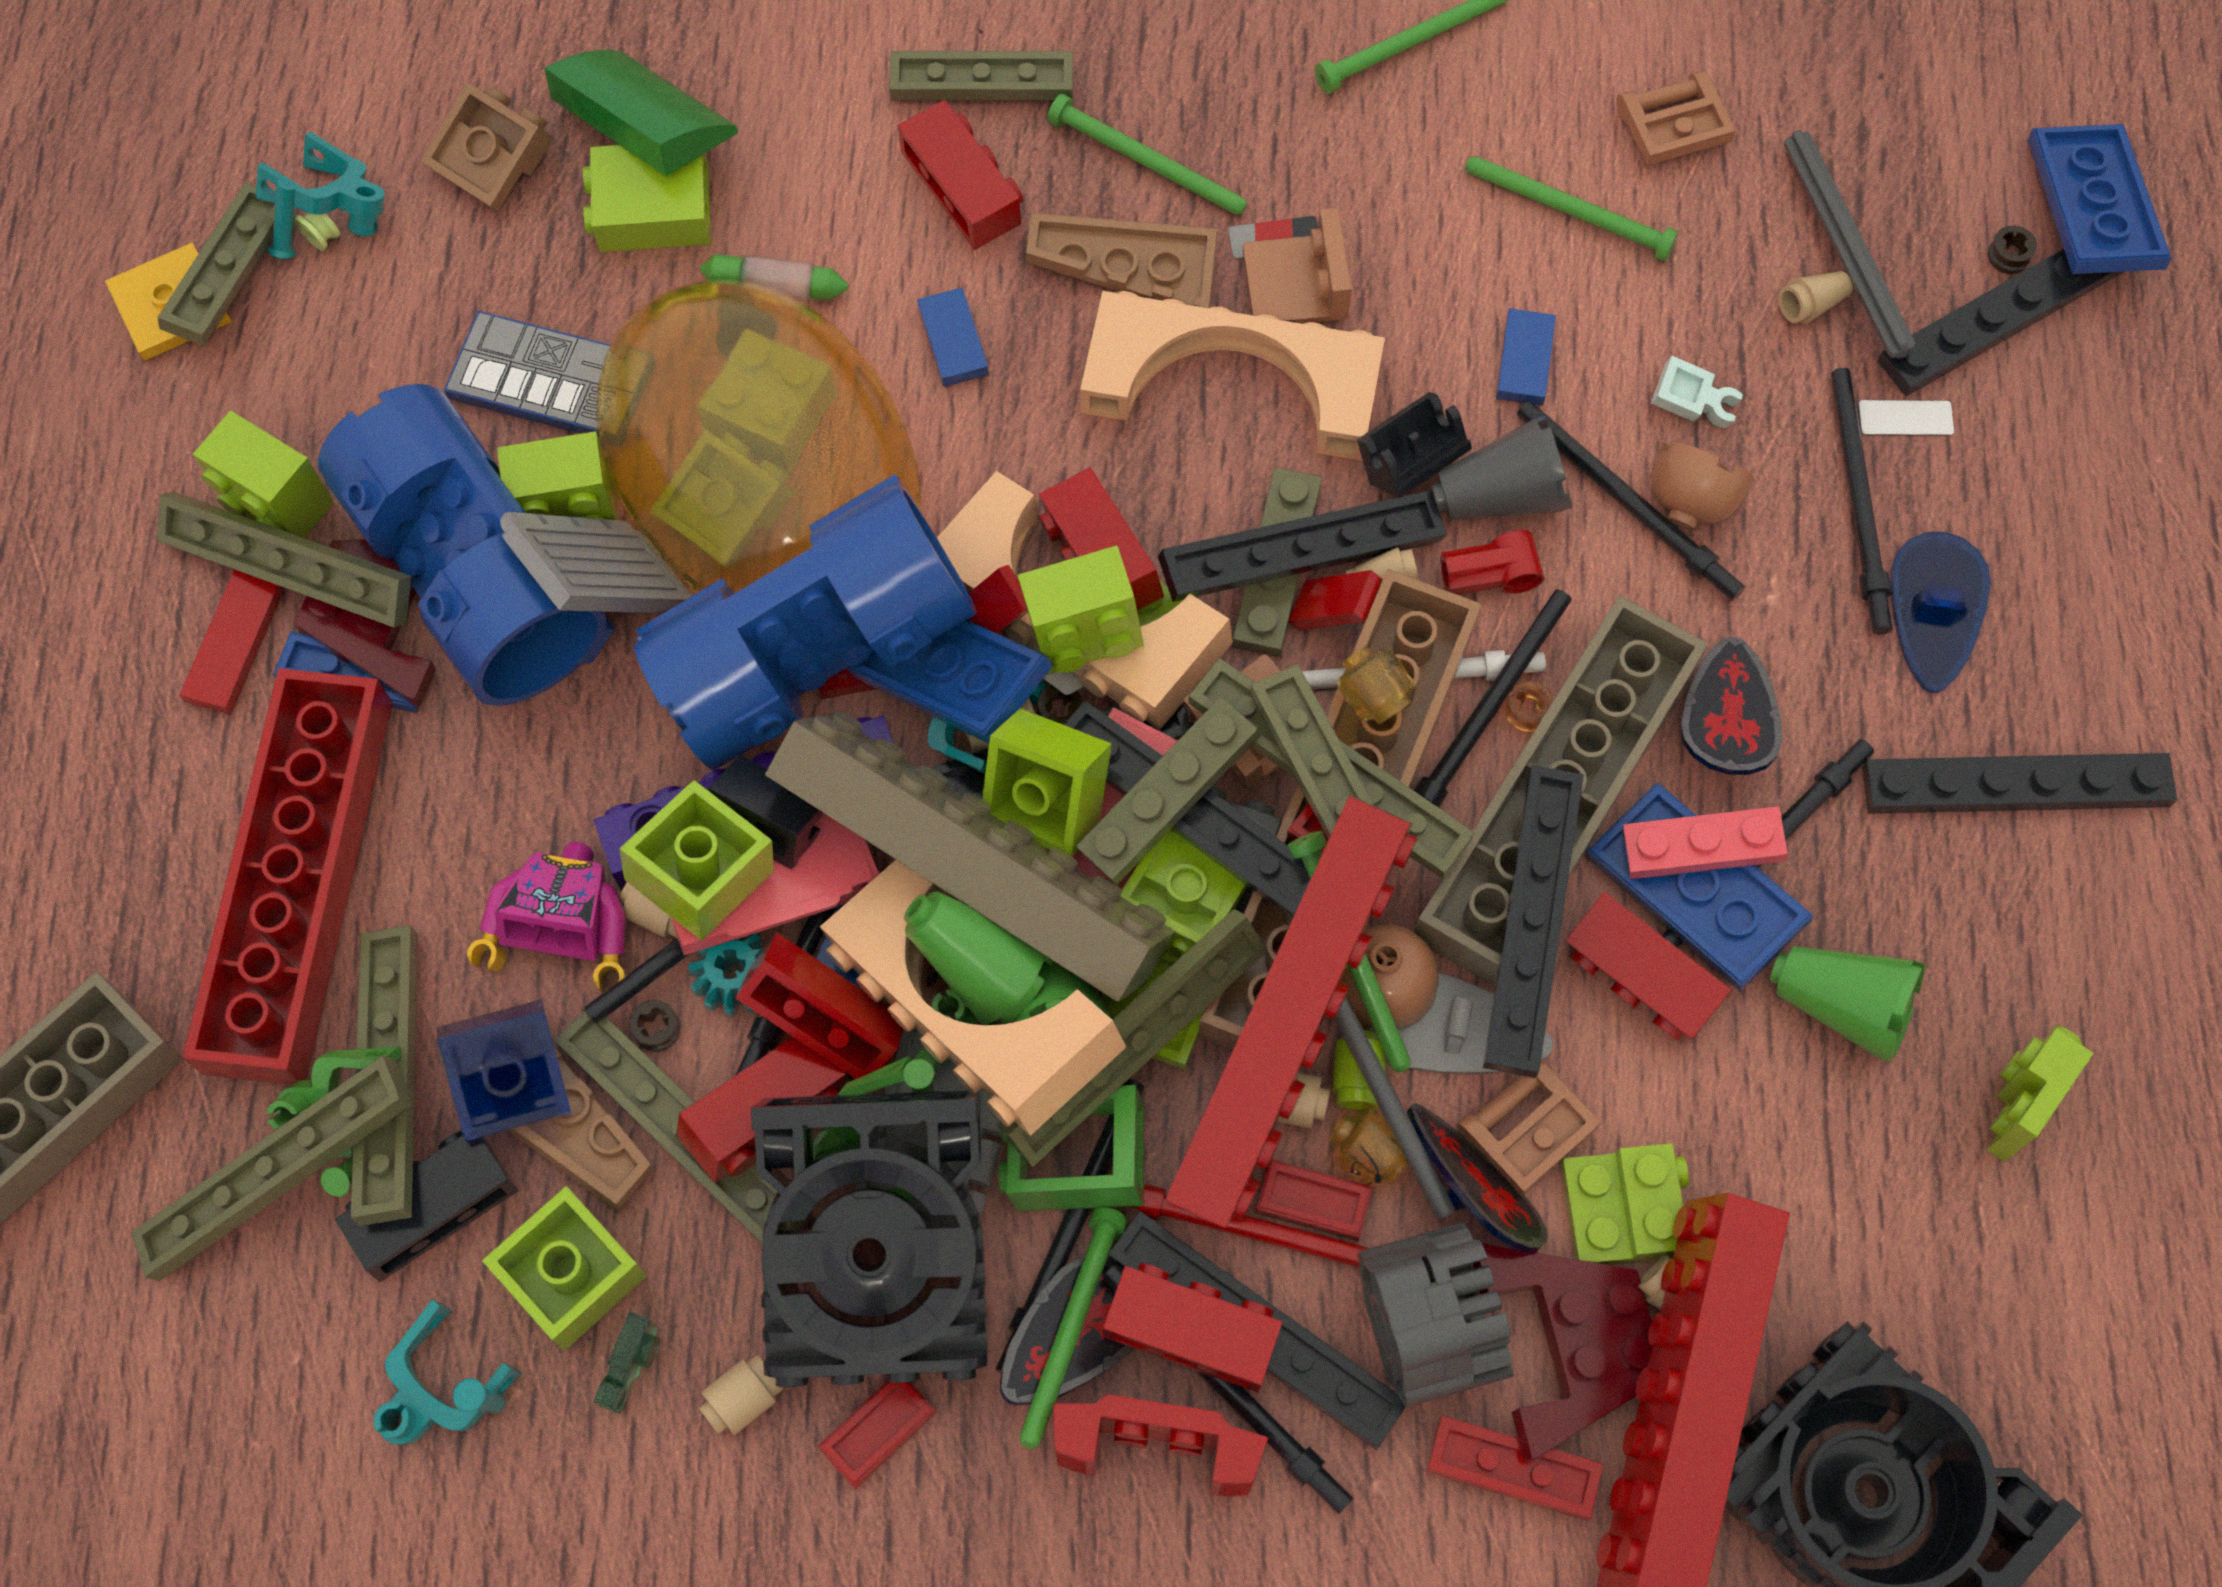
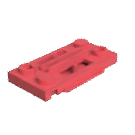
(823, 879)

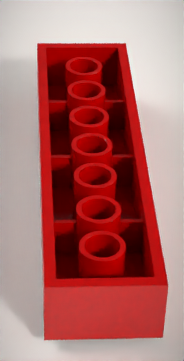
(289, 878)
(1289, 1011)
(1693, 1394)

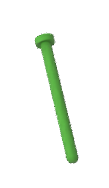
(1330, 74)
(1064, 112)
(1574, 206)
(1309, 849)
(1107, 1226)

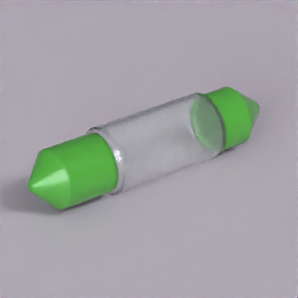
(794, 278)

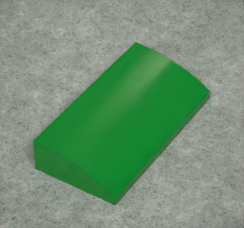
(637, 108)

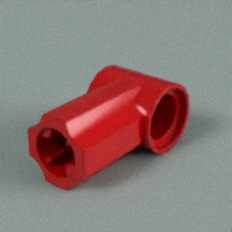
(1505, 563)

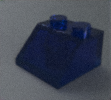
(503, 1069)

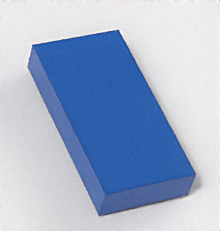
(952, 337)
(1526, 356)

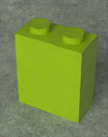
(642, 207)

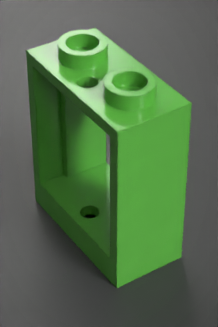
(1114, 1190)

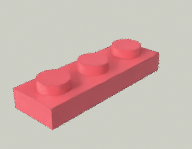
(1705, 842)

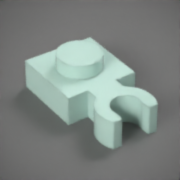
(1689, 392)

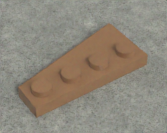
(1127, 255)
(588, 1145)

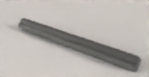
(1850, 245)

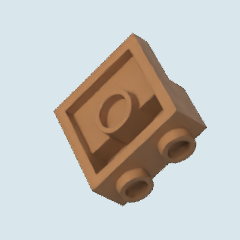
(487, 144)

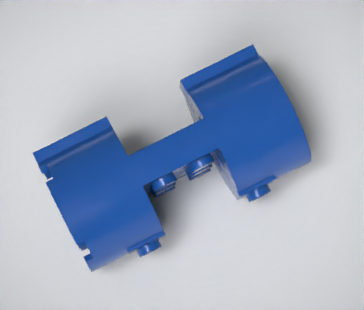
(435, 507)
(741, 659)

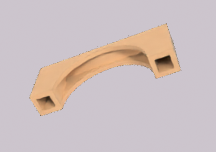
(1144, 335)
(1146, 681)
(1021, 1065)

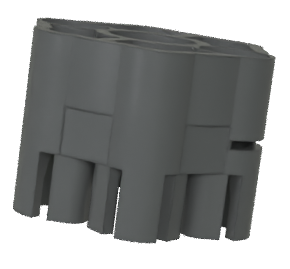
(1430, 1319)

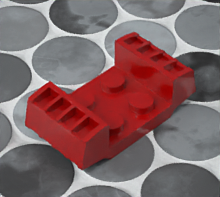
(1134, 1421)

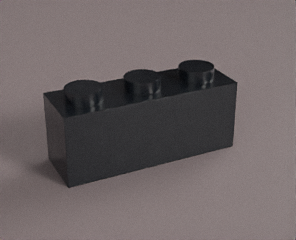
(446, 1196)

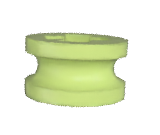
(317, 229)

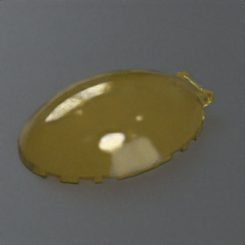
(740, 427)

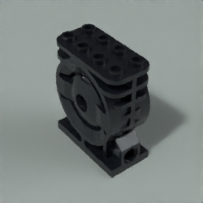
(951, 1324)
(1859, 1385)

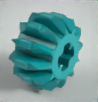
(710, 972)

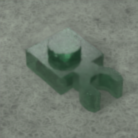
(633, 1350)

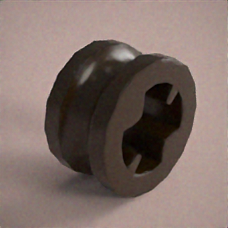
(2010, 236)
(1051, 694)
(648, 1012)

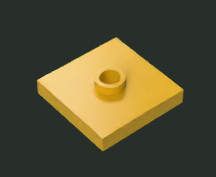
(144, 293)

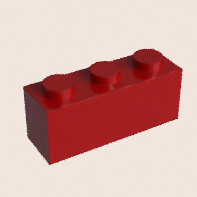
(961, 173)
(1088, 521)
(1646, 968)
(820, 1008)
(719, 1124)
(1192, 1326)

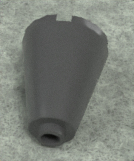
(1507, 477)

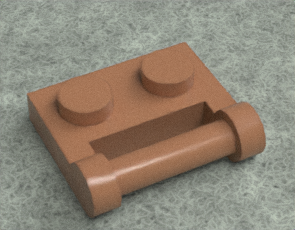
(1677, 128)
(1540, 1138)

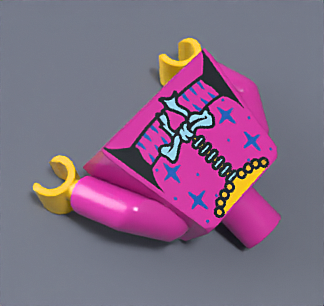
(555, 909)

